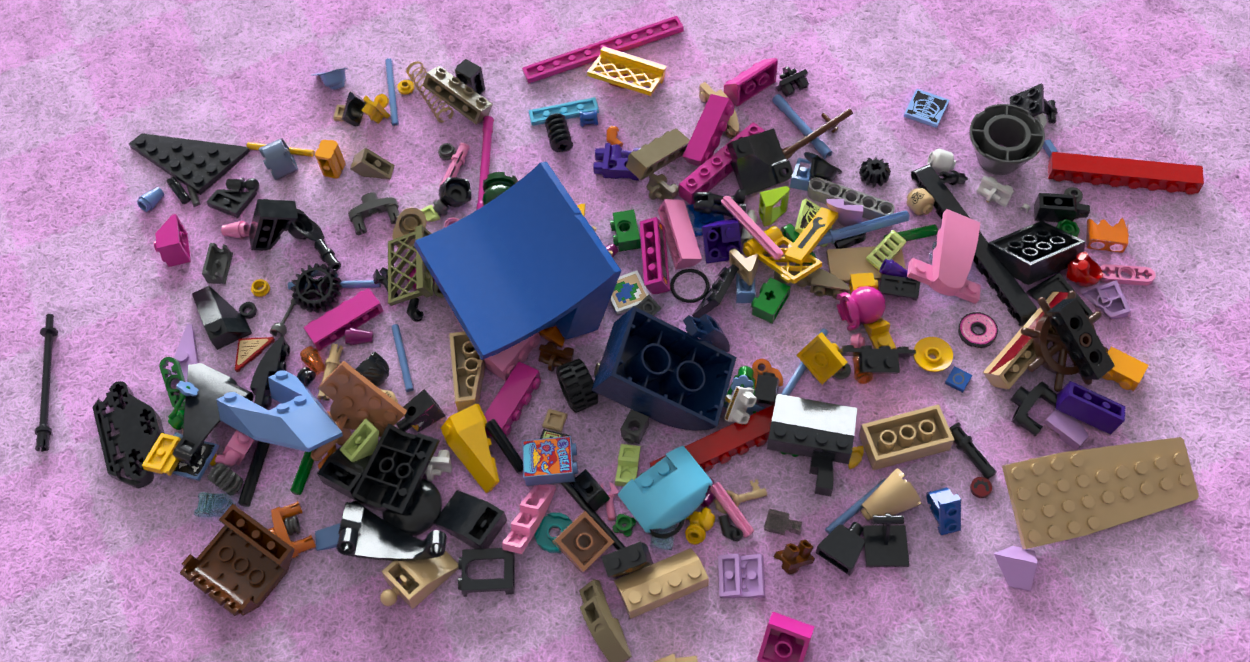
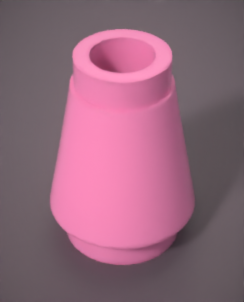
(237, 230)

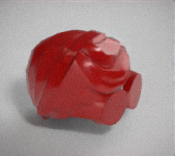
(1084, 270)

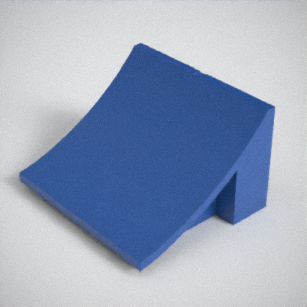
(522, 266)

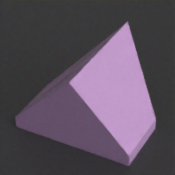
(1017, 566)

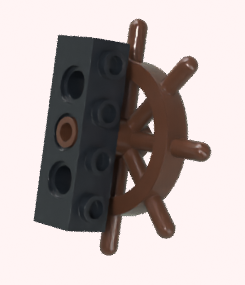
(1074, 337)

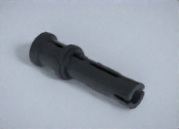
(965, 443)

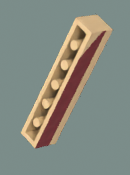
(1019, 351)

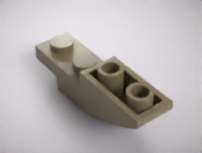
(821, 282)
(603, 627)

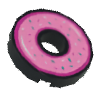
(980, 320)

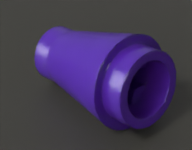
(892, 268)

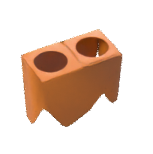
(1104, 231)

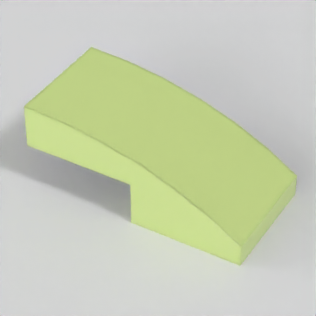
(627, 464)

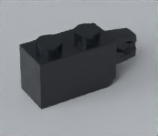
(1058, 207)

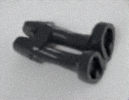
(706, 202)

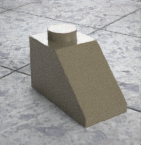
(371, 165)

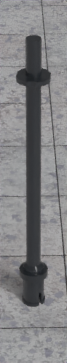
(43, 430)

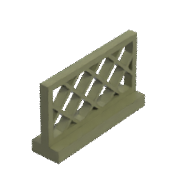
(422, 277)

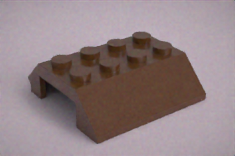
(239, 563)

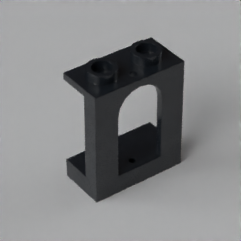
(470, 585)

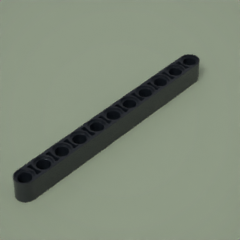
(987, 263)

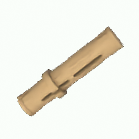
(331, 364)

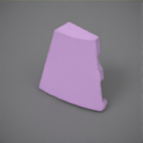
(848, 214)

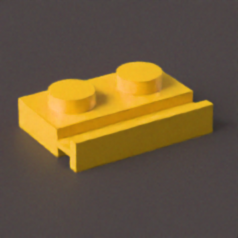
(161, 455)

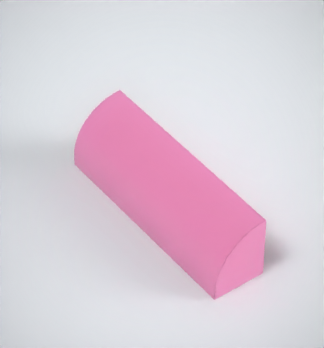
(679, 233)

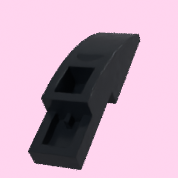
(270, 364)

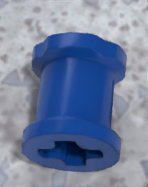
(588, 118)

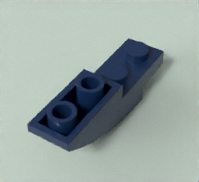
(707, 330)

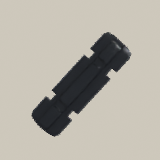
(178, 190)

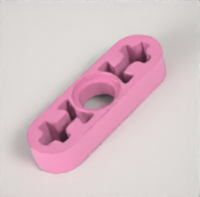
(1131, 270)

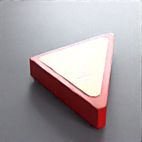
(249, 349)

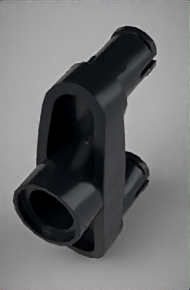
(1026, 400)

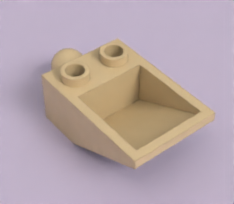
(417, 577)

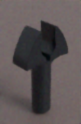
(383, 278)

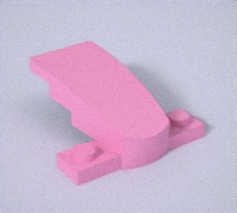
(951, 259)

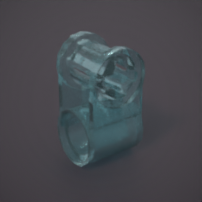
(211, 504)

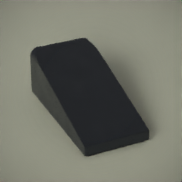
(590, 490)

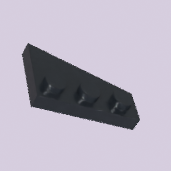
(1057, 284)
(717, 291)

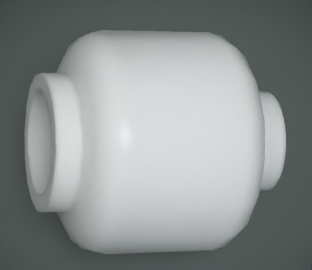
(941, 160)

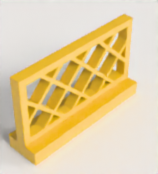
(627, 64)

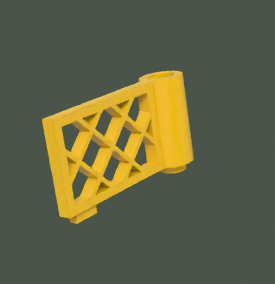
(752, 247)

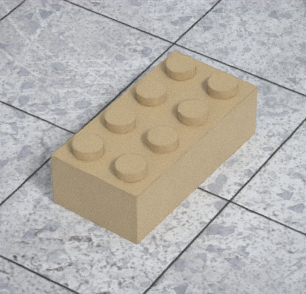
(906, 437)

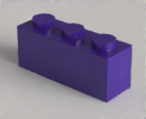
(1090, 407)

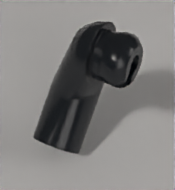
(412, 310)
(728, 530)

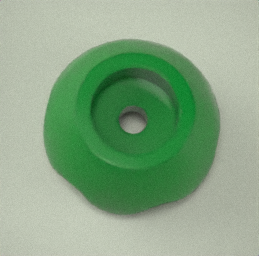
(1069, 227)

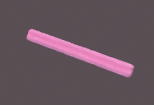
(752, 228)

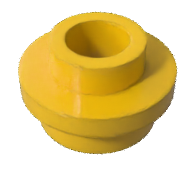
(405, 90)
(260, 283)
(695, 534)

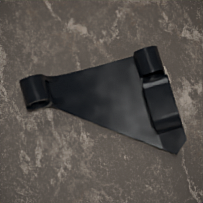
(202, 410)
(371, 537)

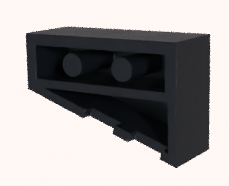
(270, 221)

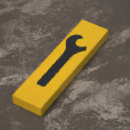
(811, 236)

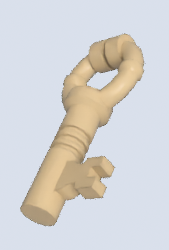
(737, 499)

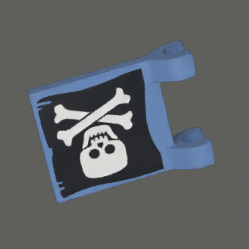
(197, 471)

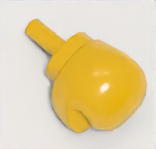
(703, 518)

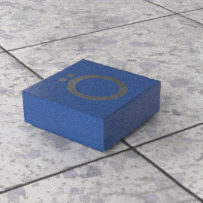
(958, 379)

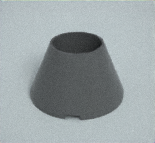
(1008, 127)

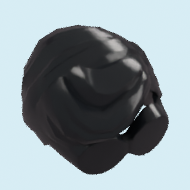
(455, 191)

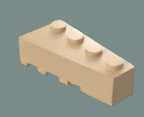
(467, 371)

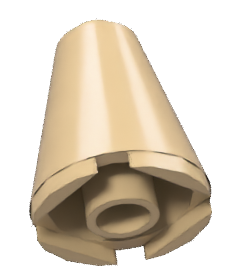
(891, 497)

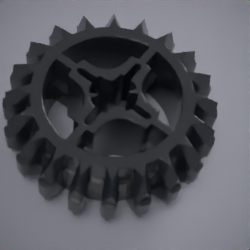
(303, 295)

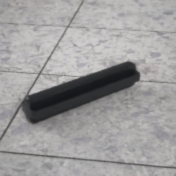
(505, 445)

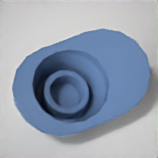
(333, 79)

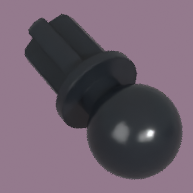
(240, 184)

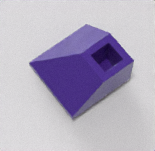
(720, 239)

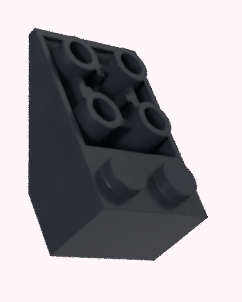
(341, 473)
(471, 520)

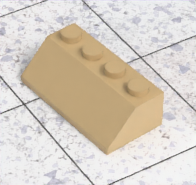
(661, 583)

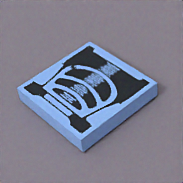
(926, 108)

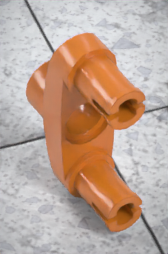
(278, 518)

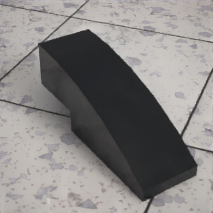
(825, 476)

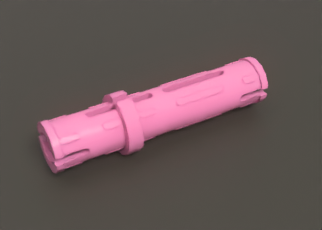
(462, 152)

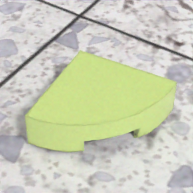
(430, 213)

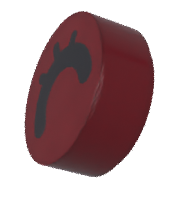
(981, 487)

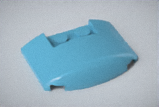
(666, 491)

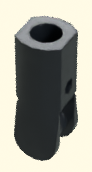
(850, 241)

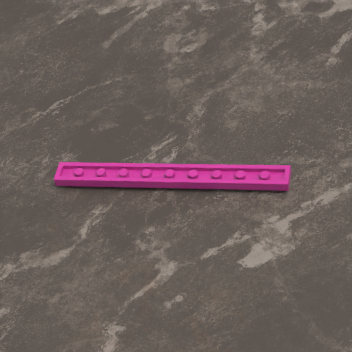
(591, 52)

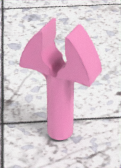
(609, 504)

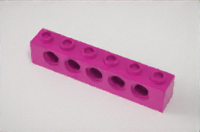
(712, 170)

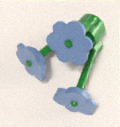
(744, 379)
(176, 418)

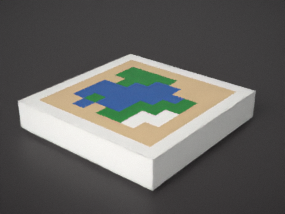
(628, 292)

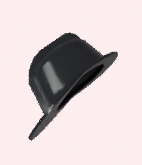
(821, 168)
(305, 228)

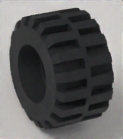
(577, 385)

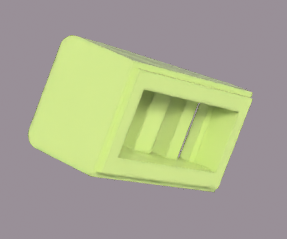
(894, 241)

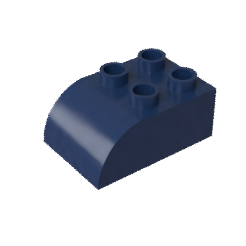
(664, 372)

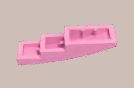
(529, 518)

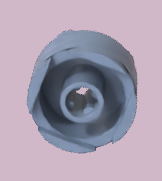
(278, 158)

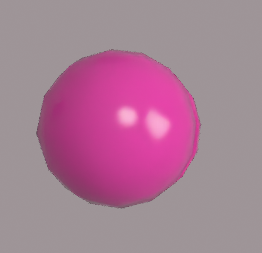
(862, 306)

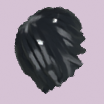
(374, 369)

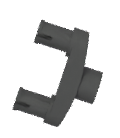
(372, 205)

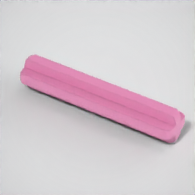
(731, 509)

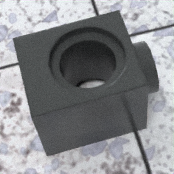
(638, 420)

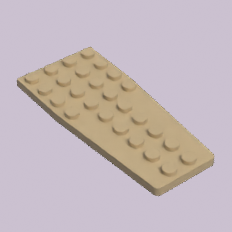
(1096, 488)

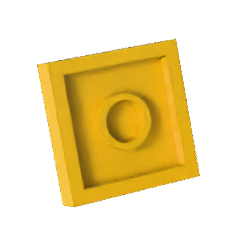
(822, 358)

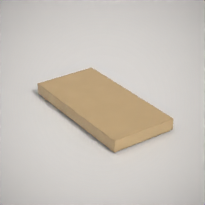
(853, 261)

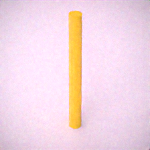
(295, 151)

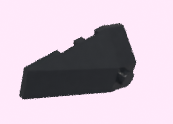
(219, 318)

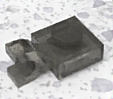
(779, 522)

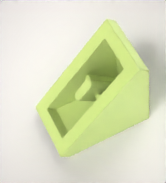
(361, 442)

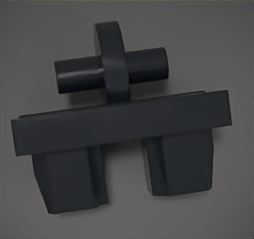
(789, 79)

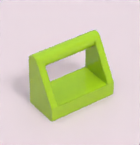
(768, 200)

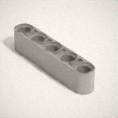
(831, 190)

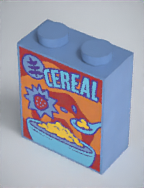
(549, 461)

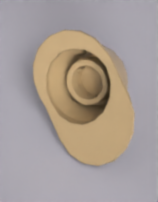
(406, 223)

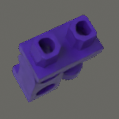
(613, 162)

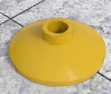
(936, 347)

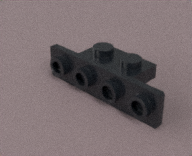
(877, 360)

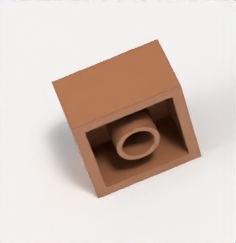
(583, 541)

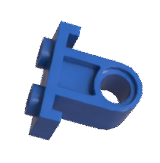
(945, 509)

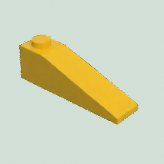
(469, 442)

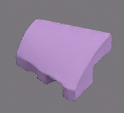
(1113, 307)
(1068, 428)

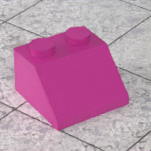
(173, 242)
(785, 640)

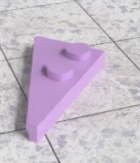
(185, 353)

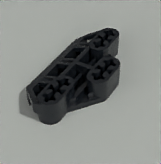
(134, 434)

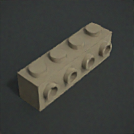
(457, 94)
(657, 153)

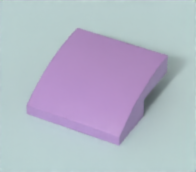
(731, 576)

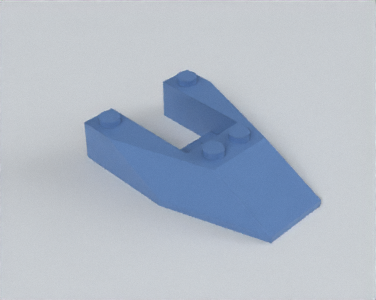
(294, 424)

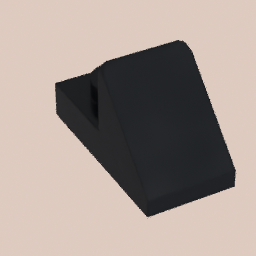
(353, 109)

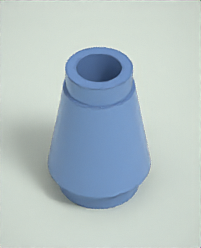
(150, 199)

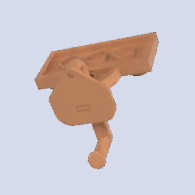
(354, 401)

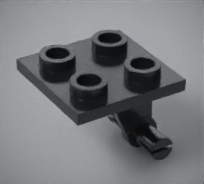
(1035, 103)
(886, 543)

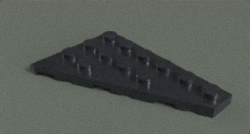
(188, 160)

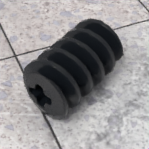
(558, 133)

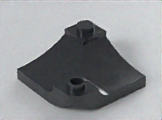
(759, 161)

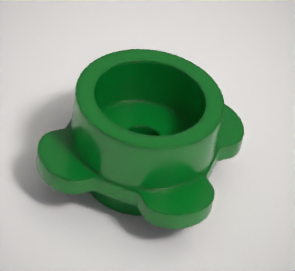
(624, 519)

